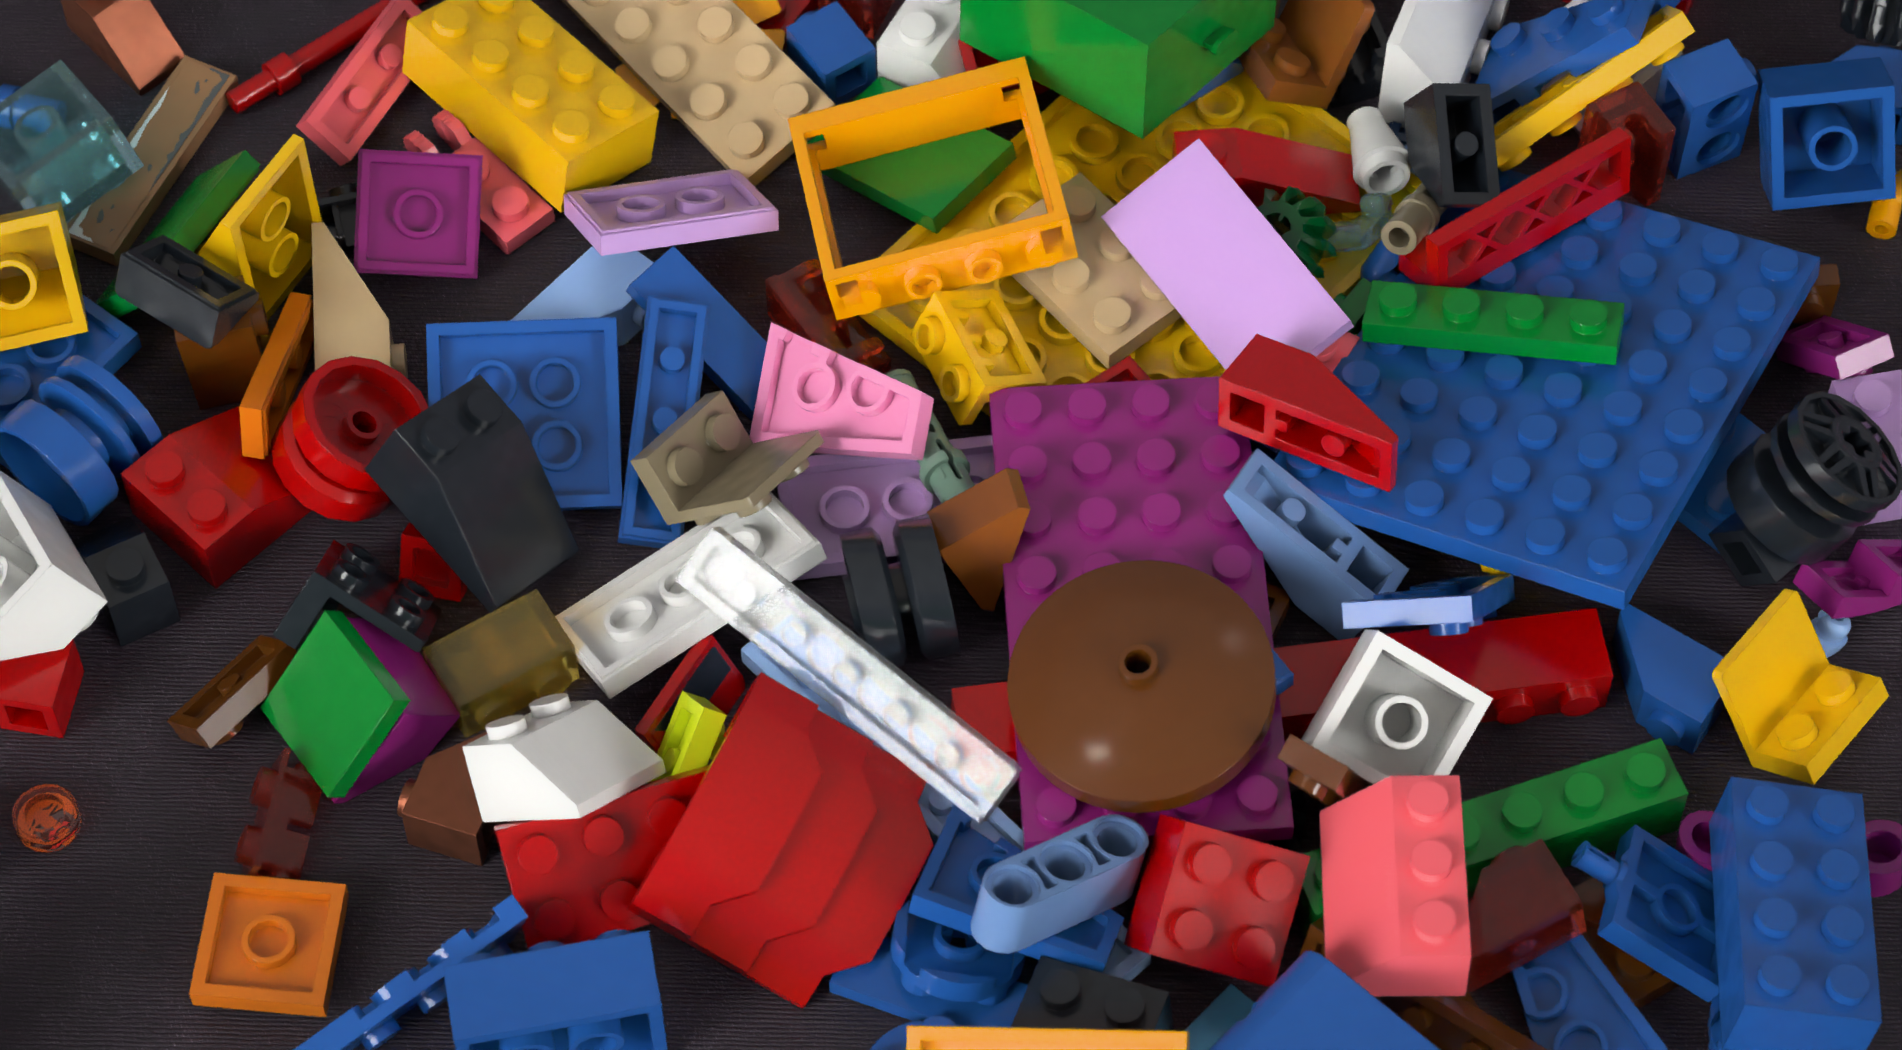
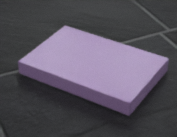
(670, 212)

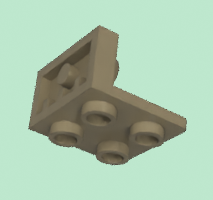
(712, 467)

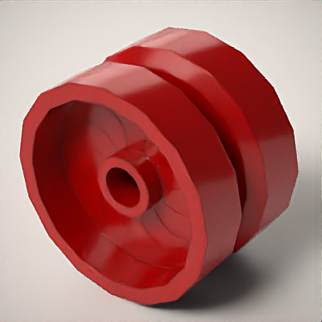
(337, 430)

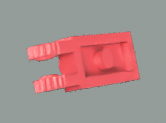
(509, 207)

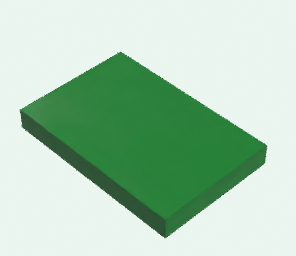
(930, 179)
(194, 214)

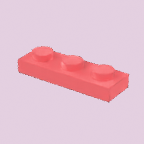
(361, 87)

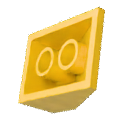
(270, 228)

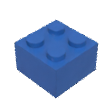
(1827, 133)

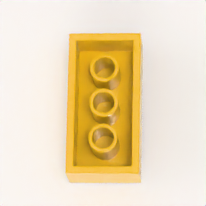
(530, 94)

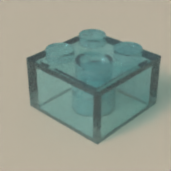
(60, 144)

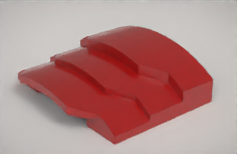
(790, 847)

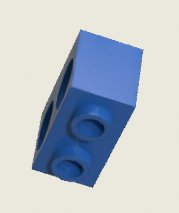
(1710, 105)

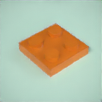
(269, 944)

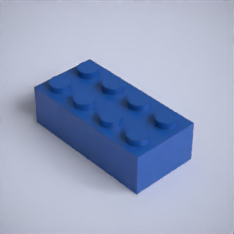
(1793, 918)

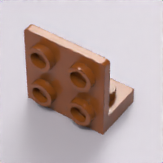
(1307, 50)

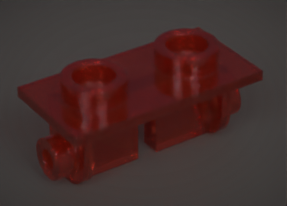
(283, 798)

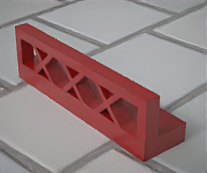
(1523, 215)

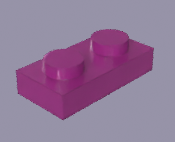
(1835, 348)

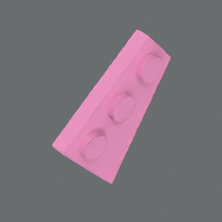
(847, 402)

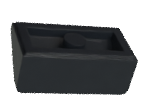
(183, 290)

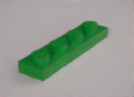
(1493, 322)

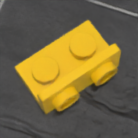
(973, 349)

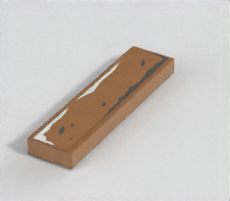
(165, 144)

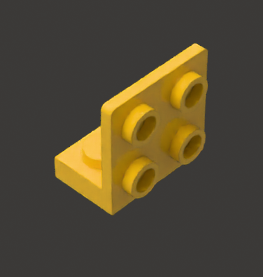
(1788, 699)

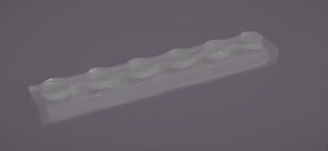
(849, 674)

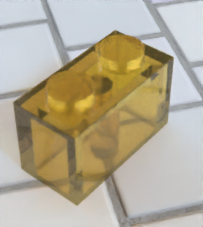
(503, 662)

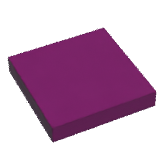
(418, 214)

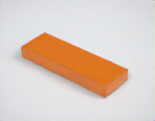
(277, 375)

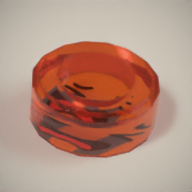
(46, 818)

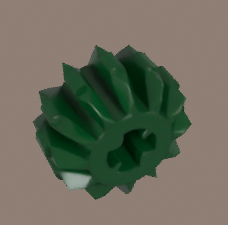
(1301, 225)

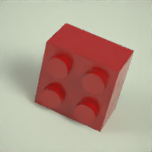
(1216, 901)

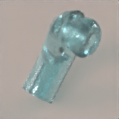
(1366, 228)

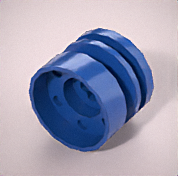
(77, 439)

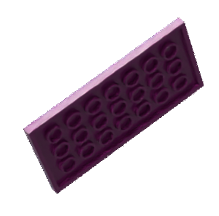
(1122, 480)

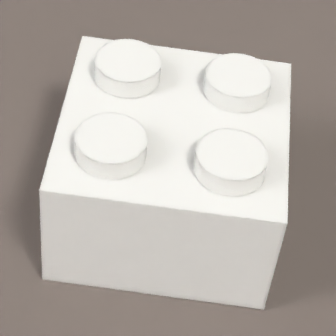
(1395, 713)

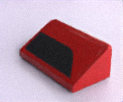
(703, 672)

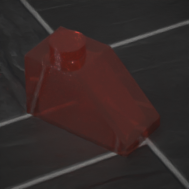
(1520, 912)

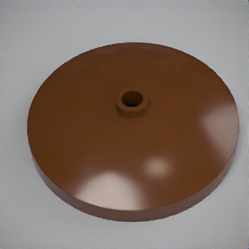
(1152, 734)

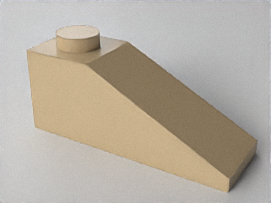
(345, 311)

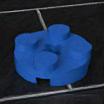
(947, 972)

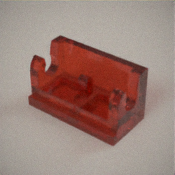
(1650, 134)
(809, 313)

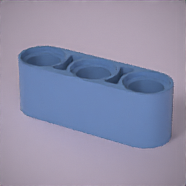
(1058, 883)

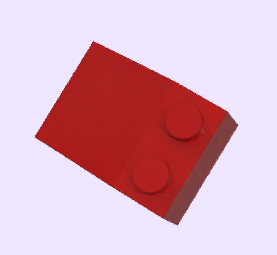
(211, 498)

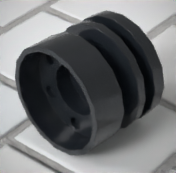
(1814, 478)

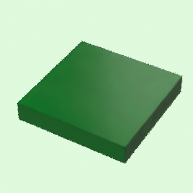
(335, 704)

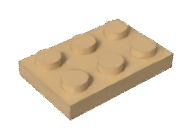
(1104, 292)

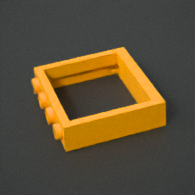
(912, 119)

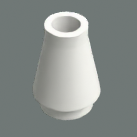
(1377, 154)

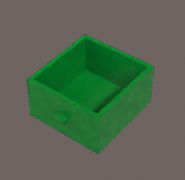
(1119, 56)

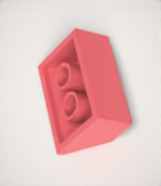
(1397, 887)

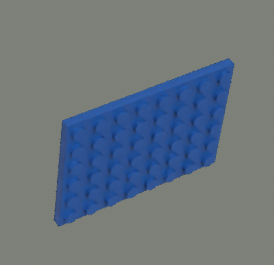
(1572, 462)

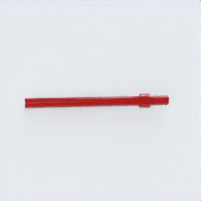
(285, 71)

